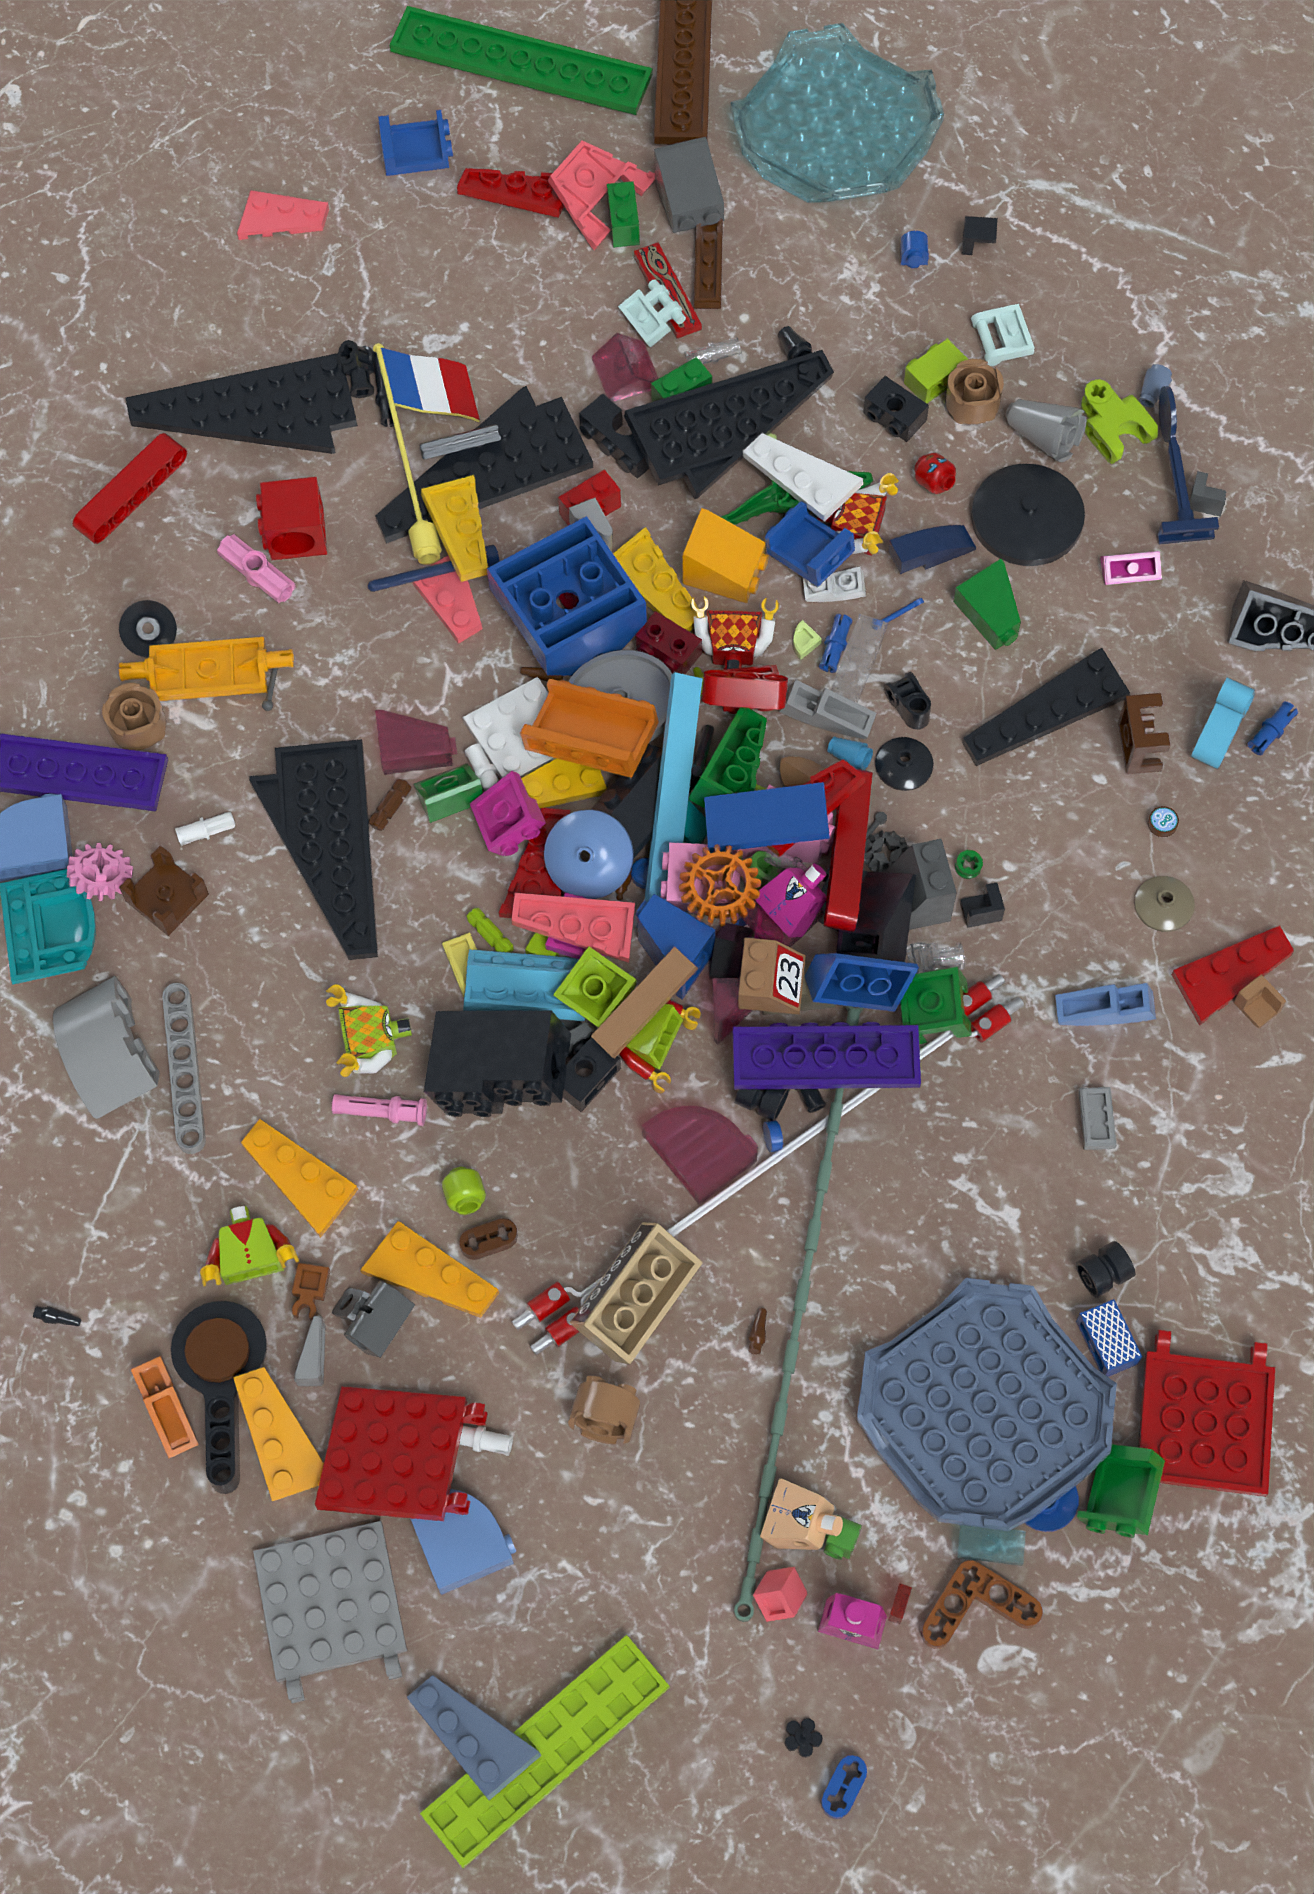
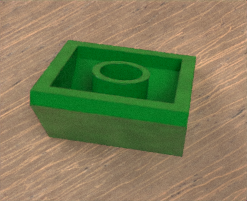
(448, 792)

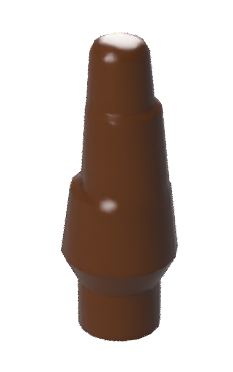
(534, 672)
(758, 1334)

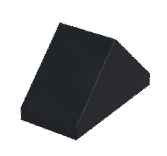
(729, 951)

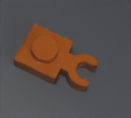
(309, 1285)

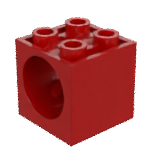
(292, 518)

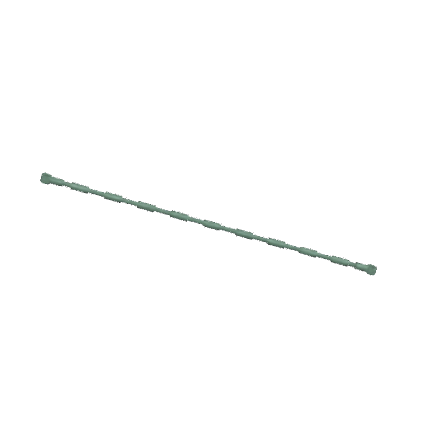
(792, 1346)

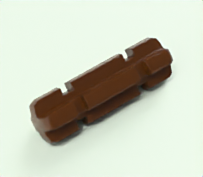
(390, 804)

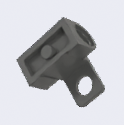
(373, 1316)

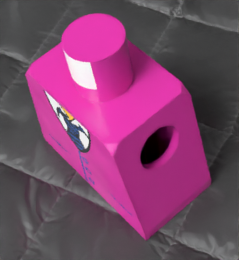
(794, 899)
(853, 1620)

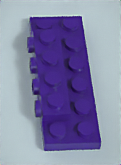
(826, 1056)

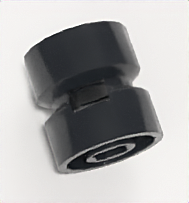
(766, 1101)
(1108, 1267)

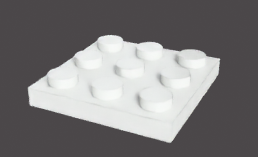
(499, 728)

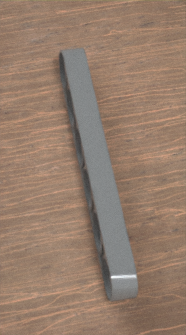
(183, 1067)

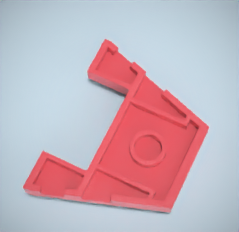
(583, 183)

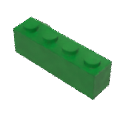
(734, 760)

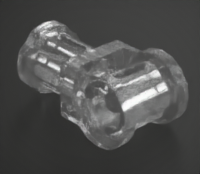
(932, 958)

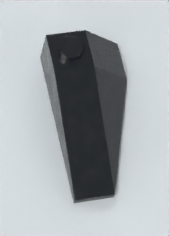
(1270, 620)

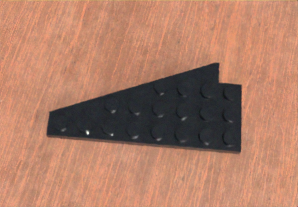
(534, 450)

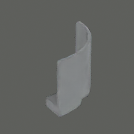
(100, 1048)

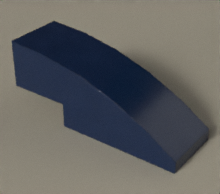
(930, 547)

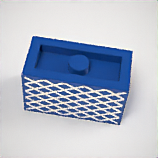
(1108, 1338)

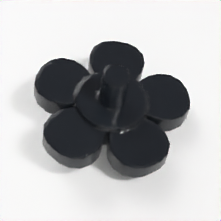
(802, 1737)

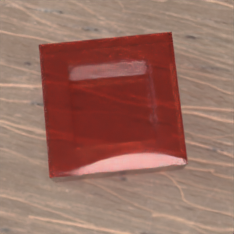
(900, 1603)

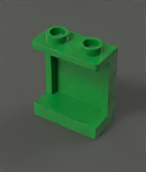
(1124, 1492)

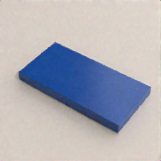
(767, 817)

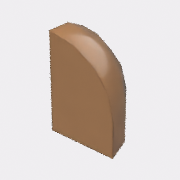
(798, 770)

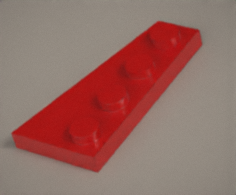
(512, 190)

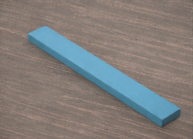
(674, 775)

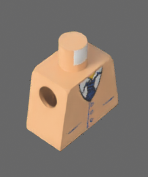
(799, 1518)

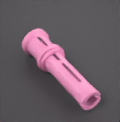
(394, 1109)

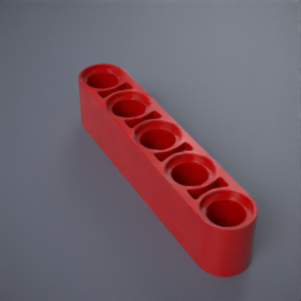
(129, 488)

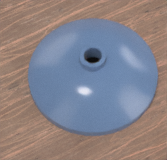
(608, 848)

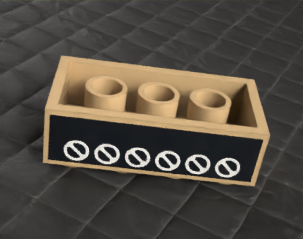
(636, 1292)

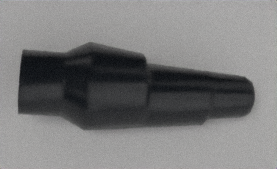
(53, 1316)

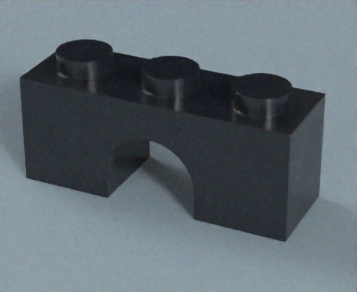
(600, 423)

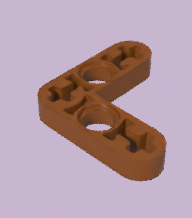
(980, 1592)

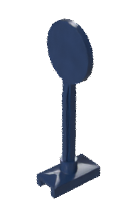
(1186, 527)

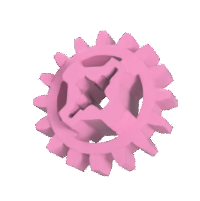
(85, 873)

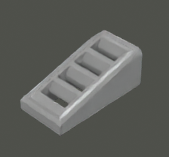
(311, 1362)

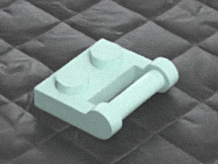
(1011, 331)

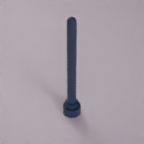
(426, 572)

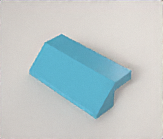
(516, 983)

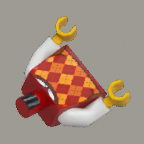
(864, 514)
(734, 636)

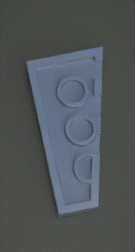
(476, 1740)

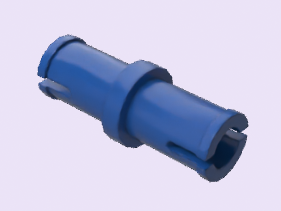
(835, 643)
(1272, 728)

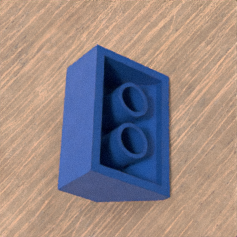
(859, 981)

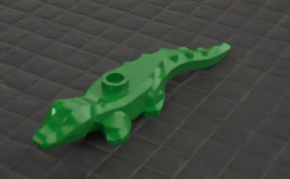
(775, 500)

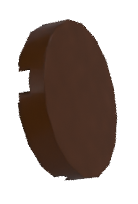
(217, 1350)

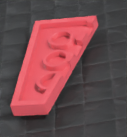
(578, 921)

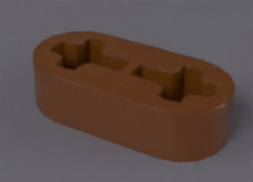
(485, 1232)

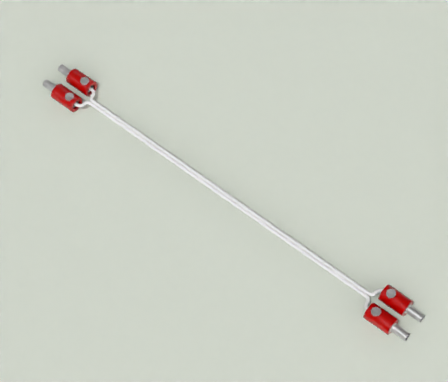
(556, 1296)

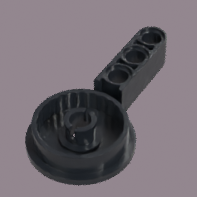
(222, 1393)

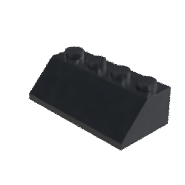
(634, 799)

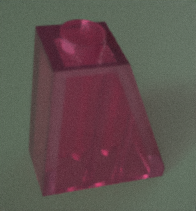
(412, 743)

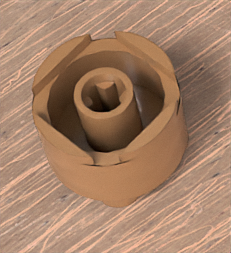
(974, 392)
(134, 716)
(604, 1410)

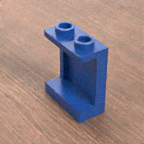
(415, 145)
(808, 545)

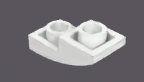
(837, 587)

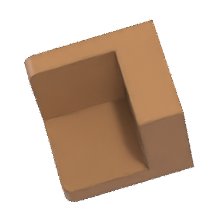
(1259, 1001)

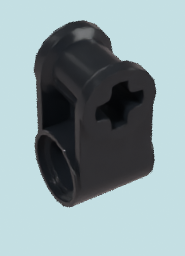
(908, 696)

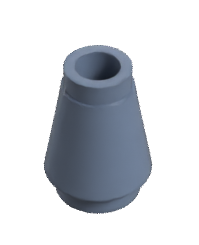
(1154, 380)

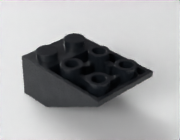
(882, 918)

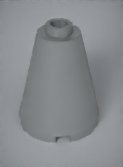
(1048, 426)

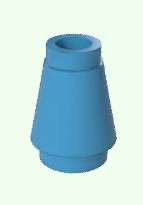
(854, 752)

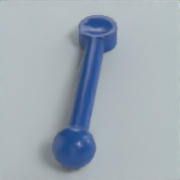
(903, 610)

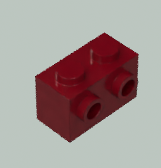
(669, 643)

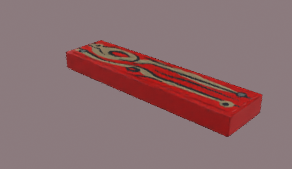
(657, 267)

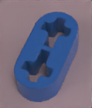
(837, 1782)

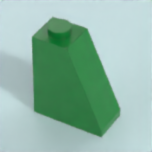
(990, 605)

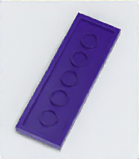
(81, 772)

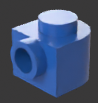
(914, 249)

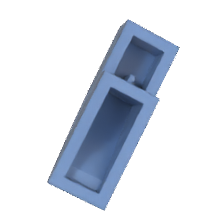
(1106, 1005)

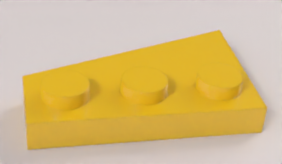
(563, 783)

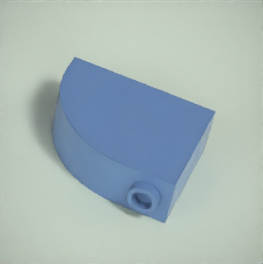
(34, 838)
(464, 1546)

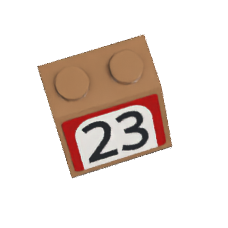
(771, 977)

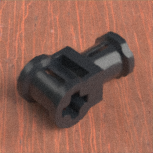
(358, 364)

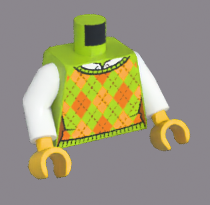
(366, 1032)

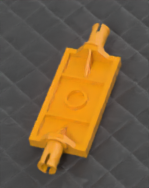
(207, 668)

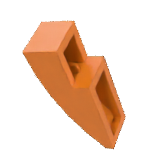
(164, 1406)

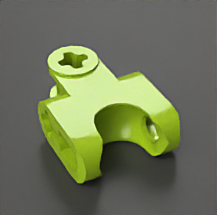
(1113, 417)

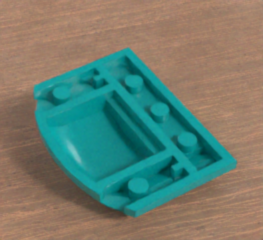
(46, 926)

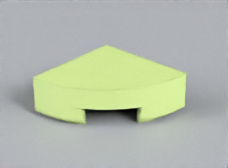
(805, 640)

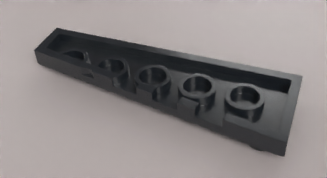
(1060, 702)

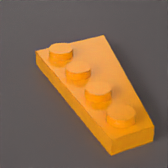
(306, 1181)

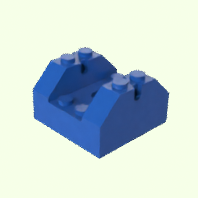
(575, 563)

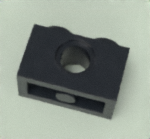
(888, 396)
(582, 1090)

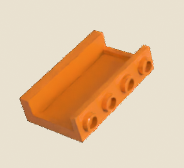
(591, 728)

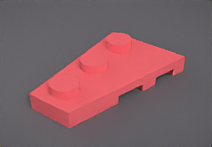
(451, 603)

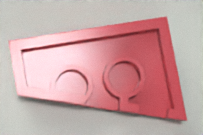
(278, 213)

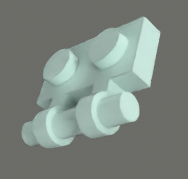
(645, 318)

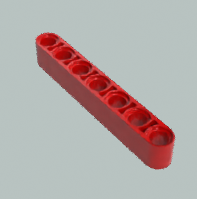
(848, 858)

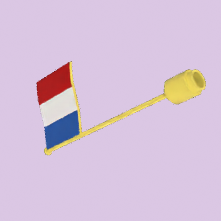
(425, 387)

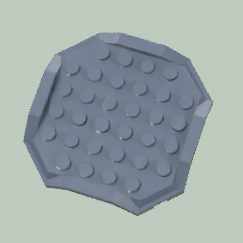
(986, 1407)

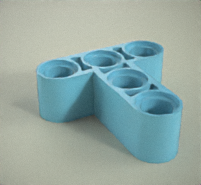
(1223, 722)

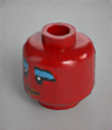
(935, 473)

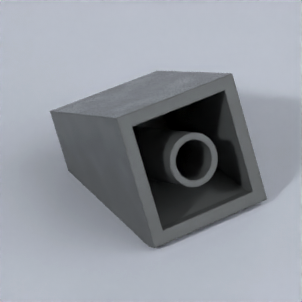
(688, 184)
(934, 883)

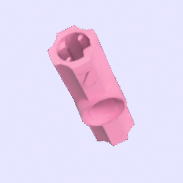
(245, 559)

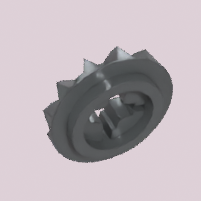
(877, 861)

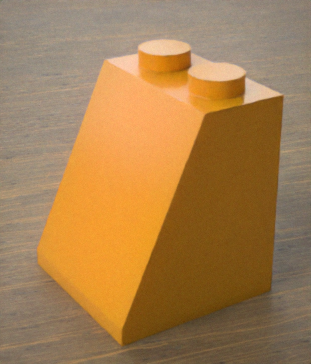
(723, 558)

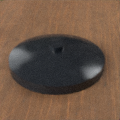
(1028, 514)

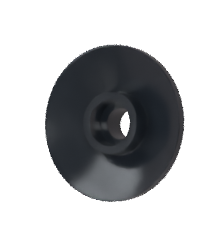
(146, 612)
(901, 774)

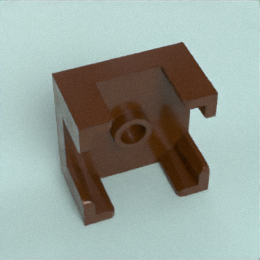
(1133, 734)
(165, 892)

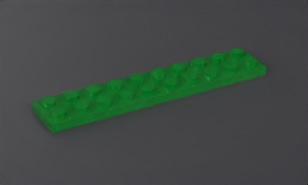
(521, 60)

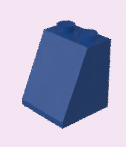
(665, 927)

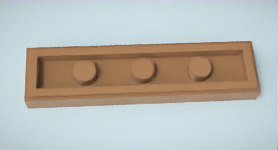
(644, 1002)

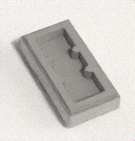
(1097, 1118)

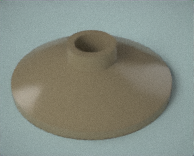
(1162, 915)

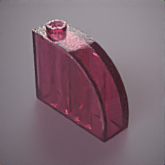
(700, 1148)

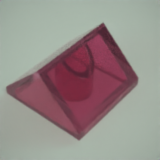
(624, 367)
(725, 1007)

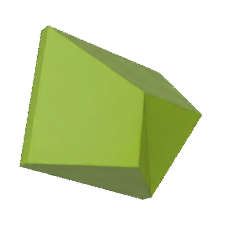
(595, 987)

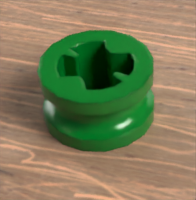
(968, 873)

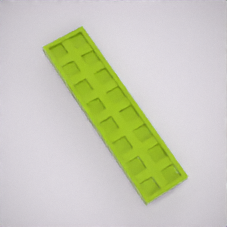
(565, 1735)

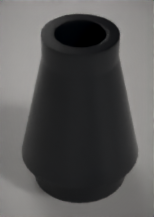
(793, 343)

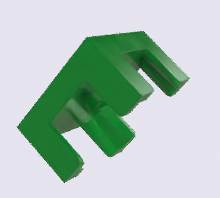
(937, 1003)

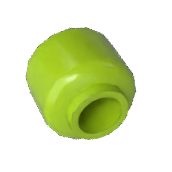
(463, 1190)

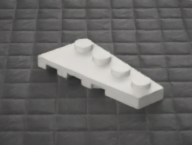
(803, 475)

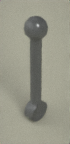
(268, 704)
(880, 818)

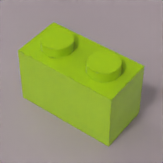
(930, 373)

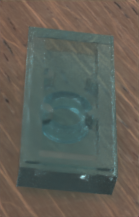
(991, 1545)

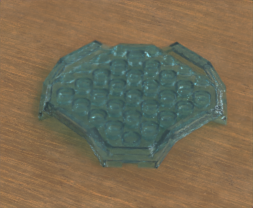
(836, 118)

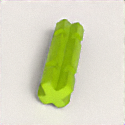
(489, 931)

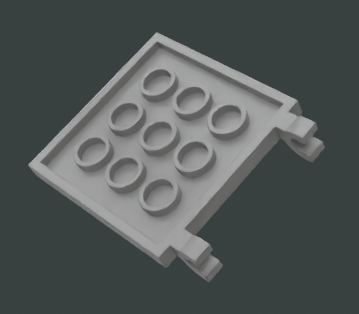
(330, 1604)

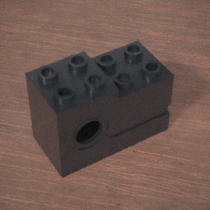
(496, 1059)

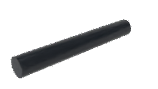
(702, 750)

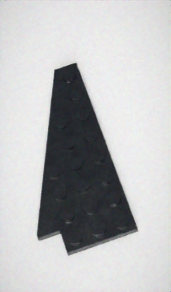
(272, 406)
(707, 428)
(324, 823)

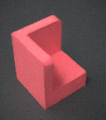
(780, 1594)

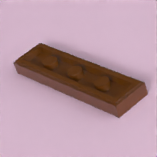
(708, 266)

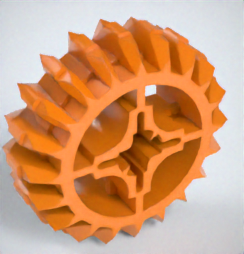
(709, 877)

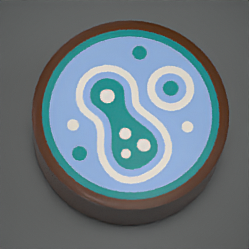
(1163, 821)

